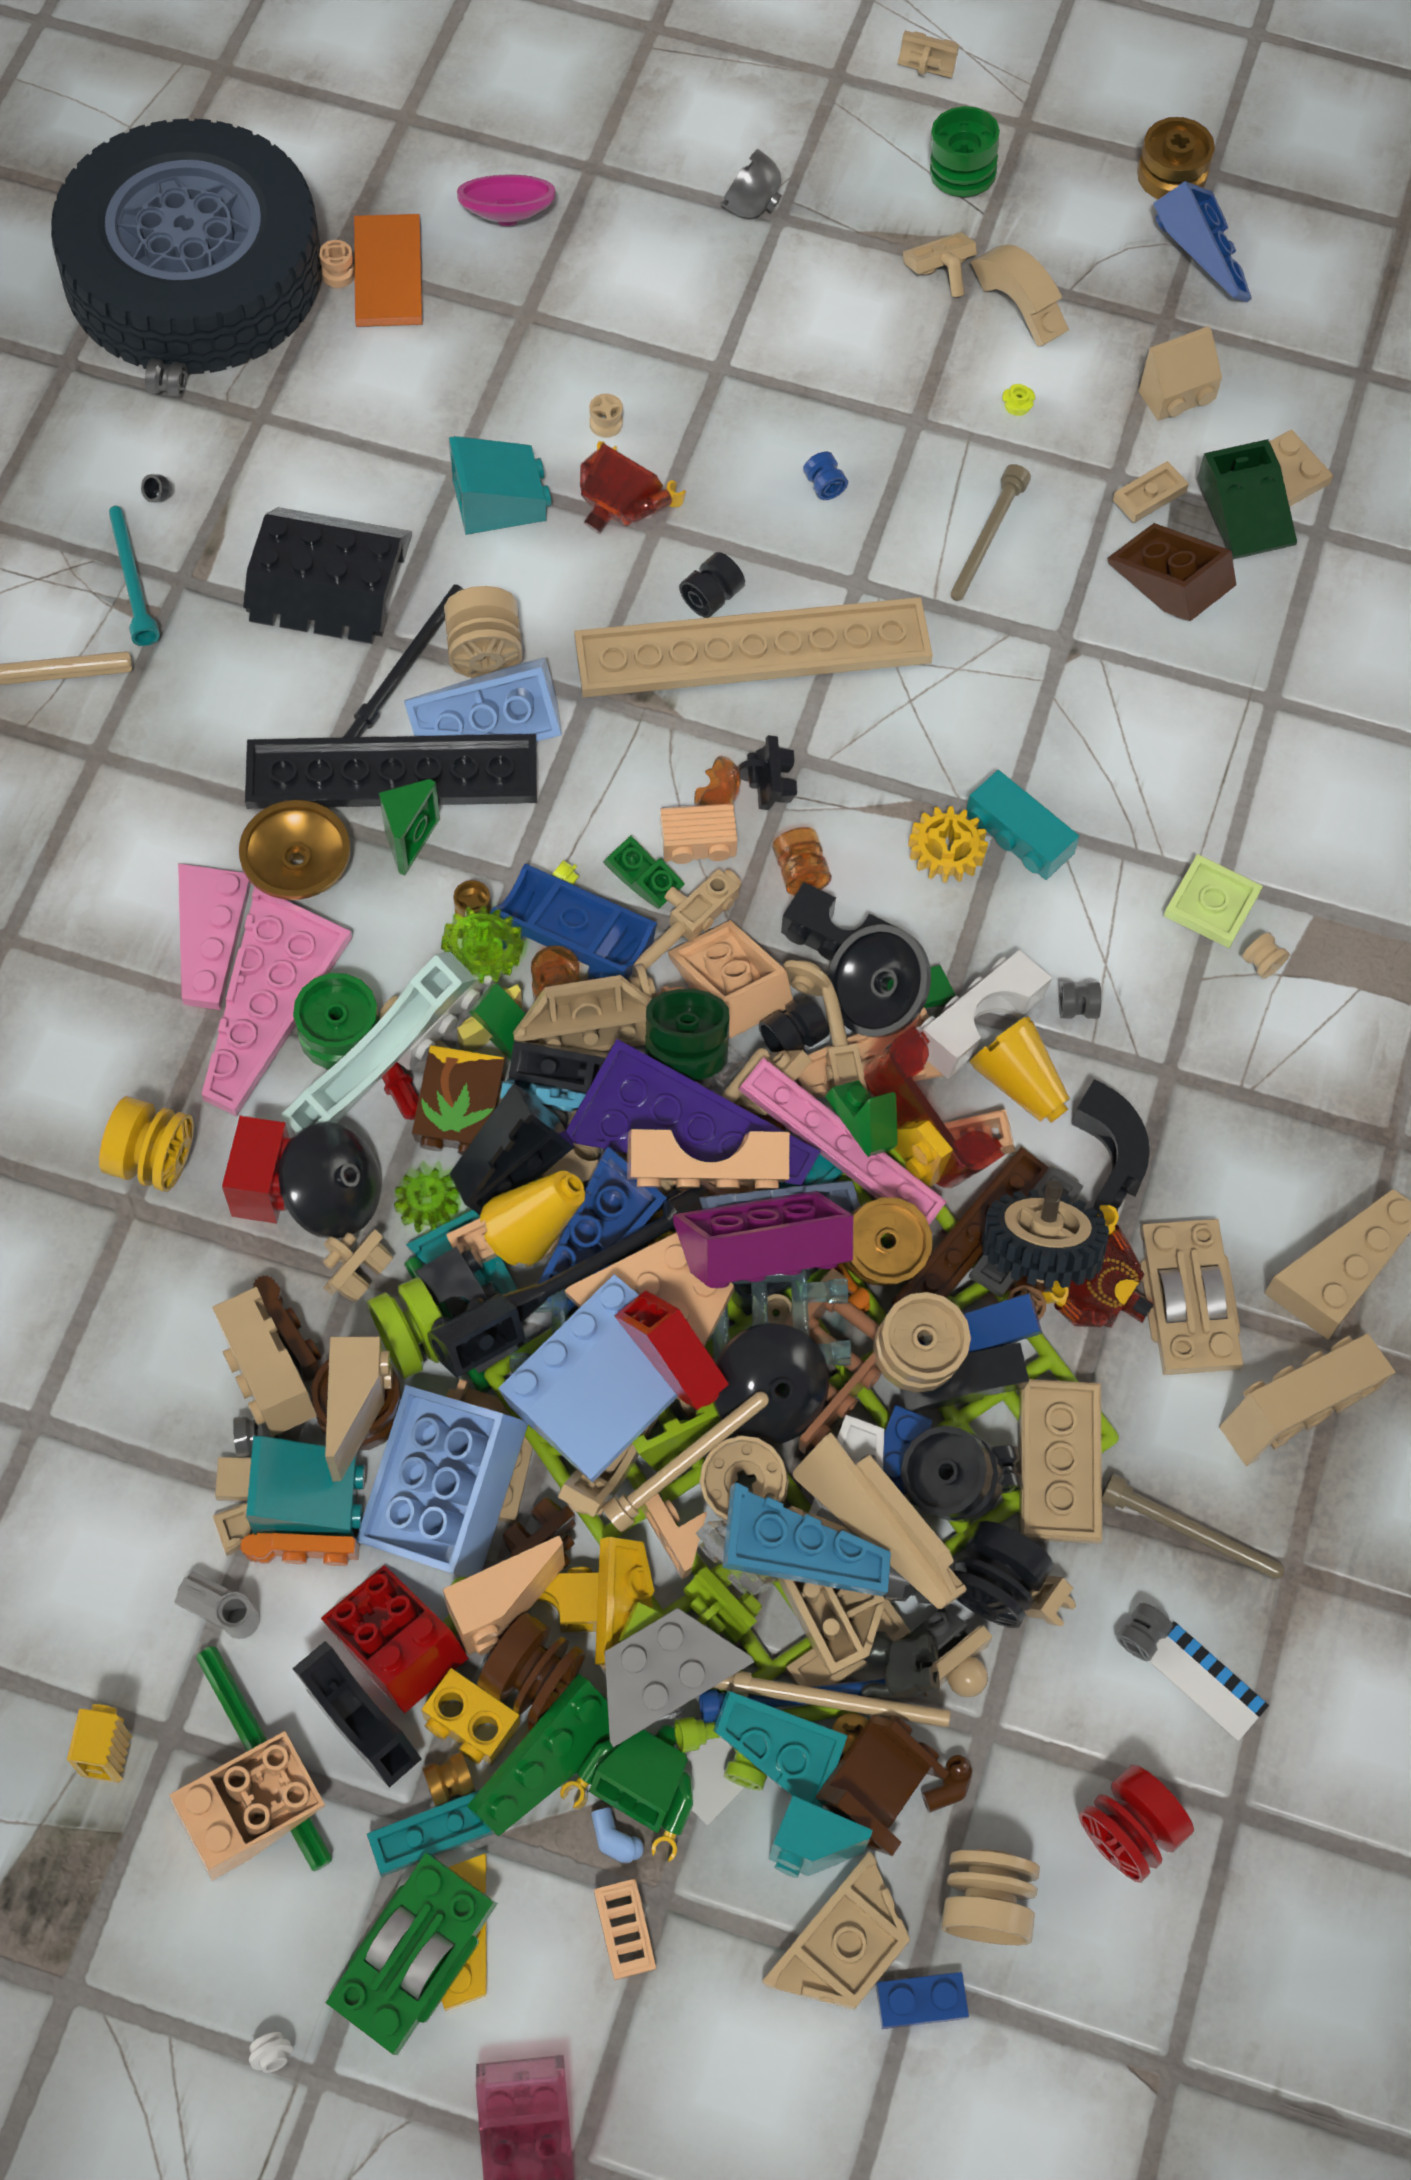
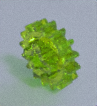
(482, 943)

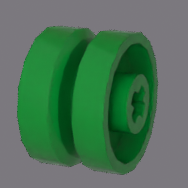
(333, 1016)

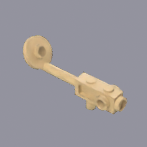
(688, 920)
(842, 1059)

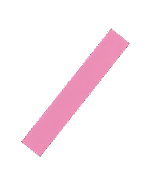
(828, 1134)

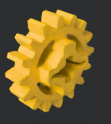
(930, 845)

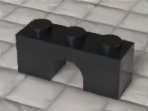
(810, 923)
(460, 1275)

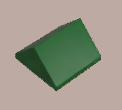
(409, 819)

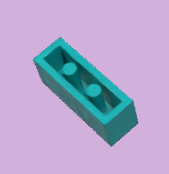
(1022, 825)

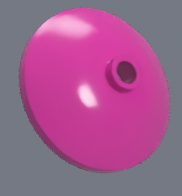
(506, 197)

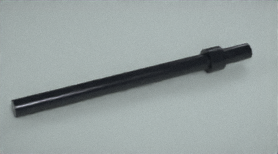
(369, 713)

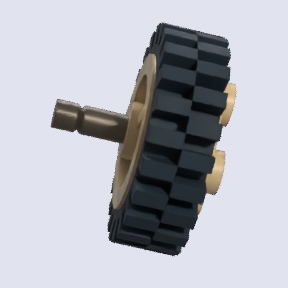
(1045, 1237)

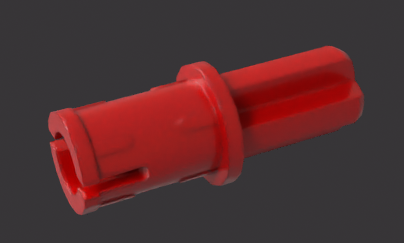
(400, 1088)

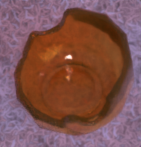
(723, 784)

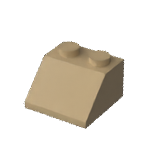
(1181, 374)

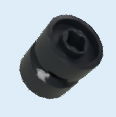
(714, 583)
(797, 1027)

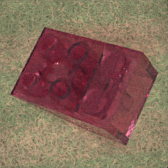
(524, 2119)

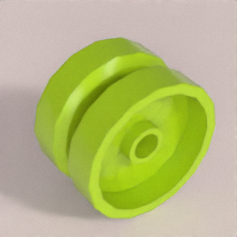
(406, 1329)

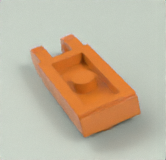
(299, 1547)

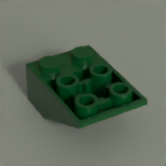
(1248, 498)

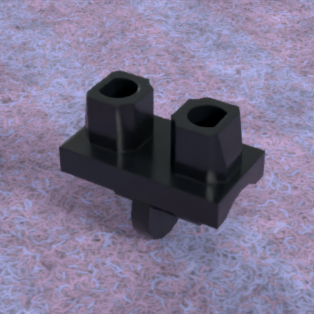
(764, 773)

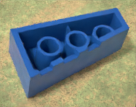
(608, 1214)

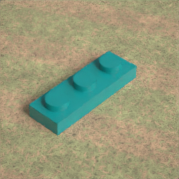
(427, 1832)

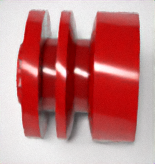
(1136, 1823)

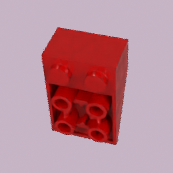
(395, 1638)

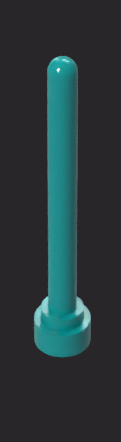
(143, 627)

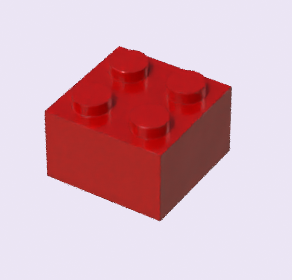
(253, 1170)

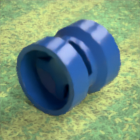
(823, 472)

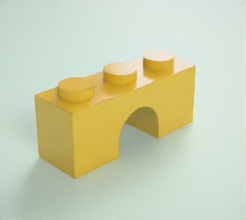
(575, 1599)

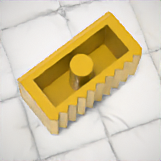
(99, 1744)

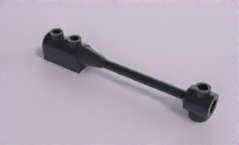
(495, 1323)

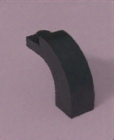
(1122, 1132)
(356, 1715)

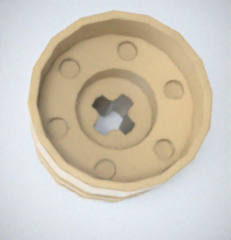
(482, 630)
(737, 1457)
(991, 1888)

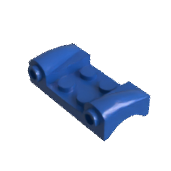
(567, 916)

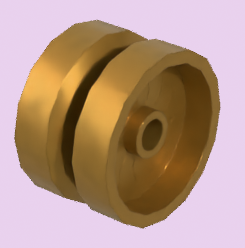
(1174, 153)
(903, 1227)

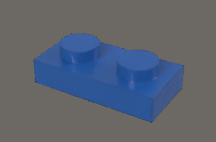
(898, 1435)
(922, 2000)

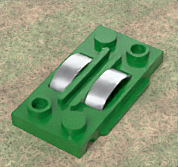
(412, 1954)

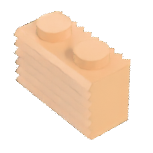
(698, 833)

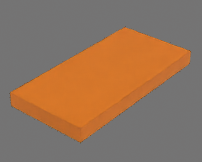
(387, 270)

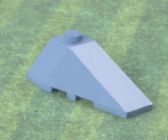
(496, 703)

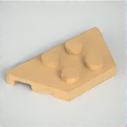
(845, 1943)

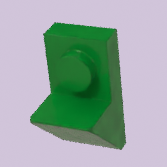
(867, 1118)

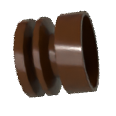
(526, 1665)

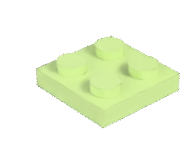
(1213, 901)

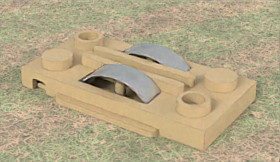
(1192, 1297)

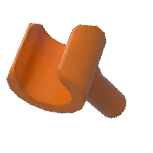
(859, 1296)

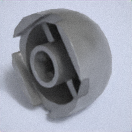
(754, 187)

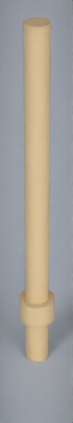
(744, 1684)

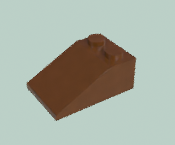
(1176, 570)

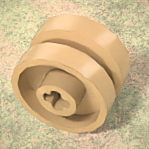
(936, 1324)

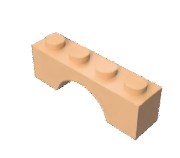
(657, 1157)

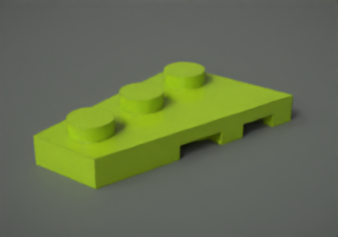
(675, 1438)

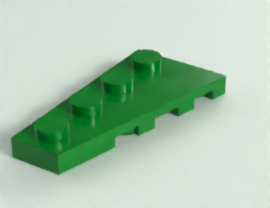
(544, 1757)

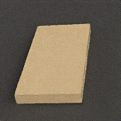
(1060, 1461)

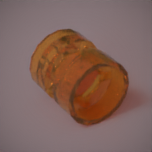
(801, 859)
(553, 967)

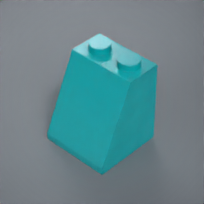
(497, 484)
(295, 1491)

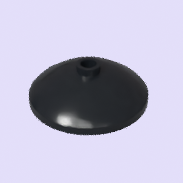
(862, 976)
(315, 1181)
(759, 1362)

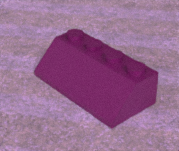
(765, 1238)

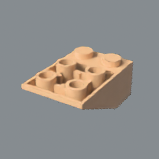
(246, 1804)

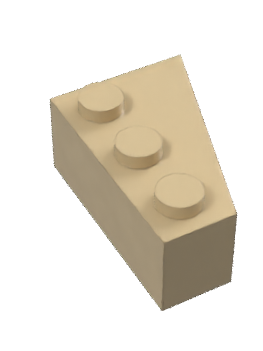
(263, 1364)

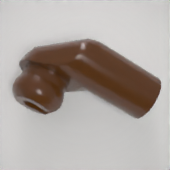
(953, 1787)

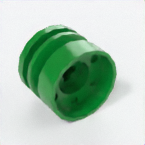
(964, 151)

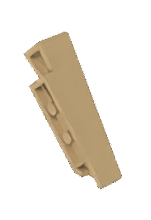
(881, 1515)

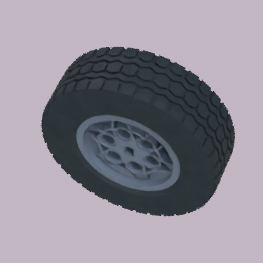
(187, 244)

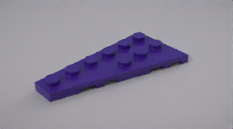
(648, 1095)

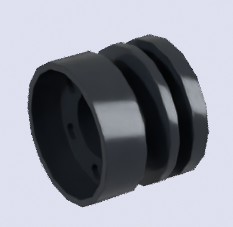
(1001, 1573)

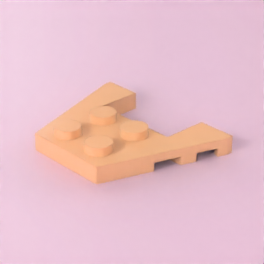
(665, 1274)

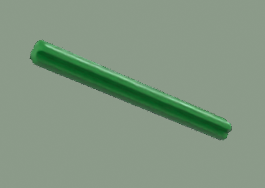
(252, 1736)

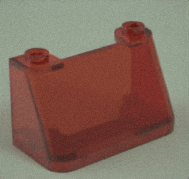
(894, 1072)

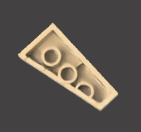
(1340, 1269)
(1305, 1396)

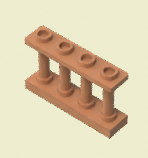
(865, 1373)

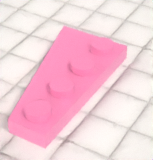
(210, 924)

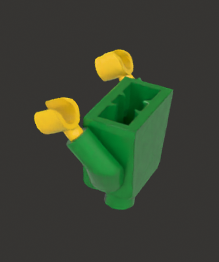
(641, 1780)

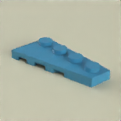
(786, 1545)

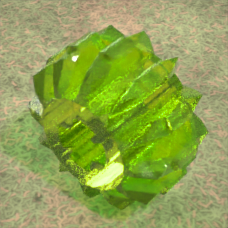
(411, 1197)

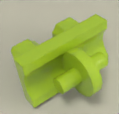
(718, 1605)

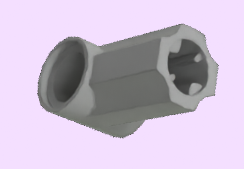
(216, 1604)

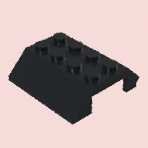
(323, 573)

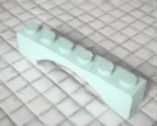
(413, 1013)

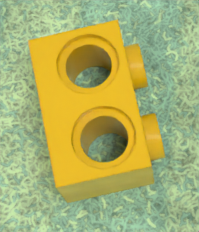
(477, 1709)

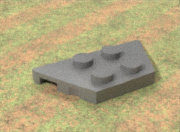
(664, 1670)

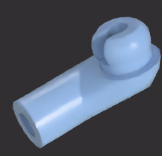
(613, 1842)

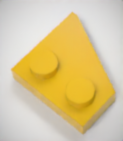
(923, 1150)

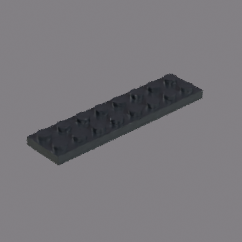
(359, 768)

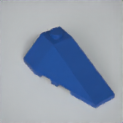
(1197, 225)

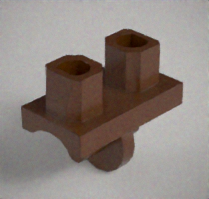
(554, 1523)

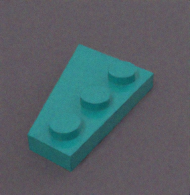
(781, 1745)

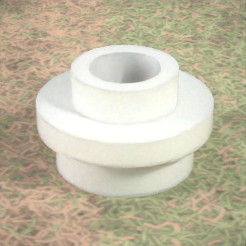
(270, 2052)

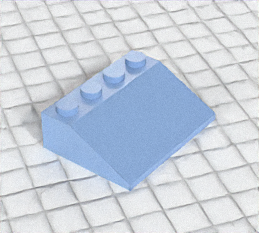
(590, 1385)
(442, 1482)

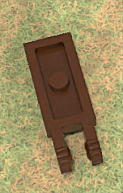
(303, 1353)

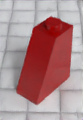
(673, 1349)

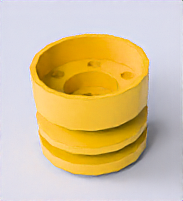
(146, 1143)

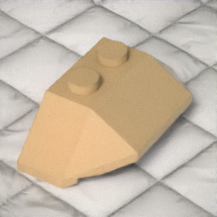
(587, 1015)
(835, 1620)

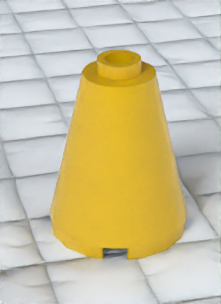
(1024, 1071)
(531, 1217)

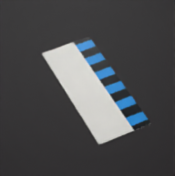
(1208, 1682)

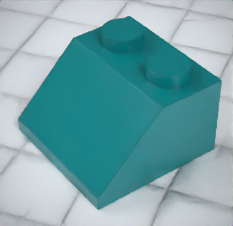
(815, 1839)

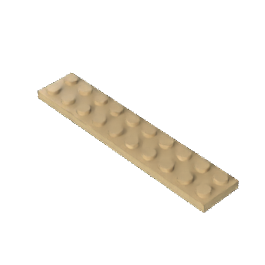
(752, 647)

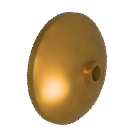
(292, 833)

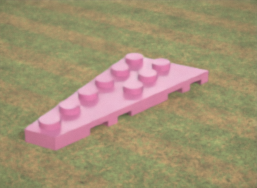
(277, 957)

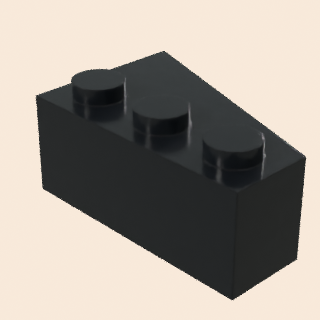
(510, 1149)

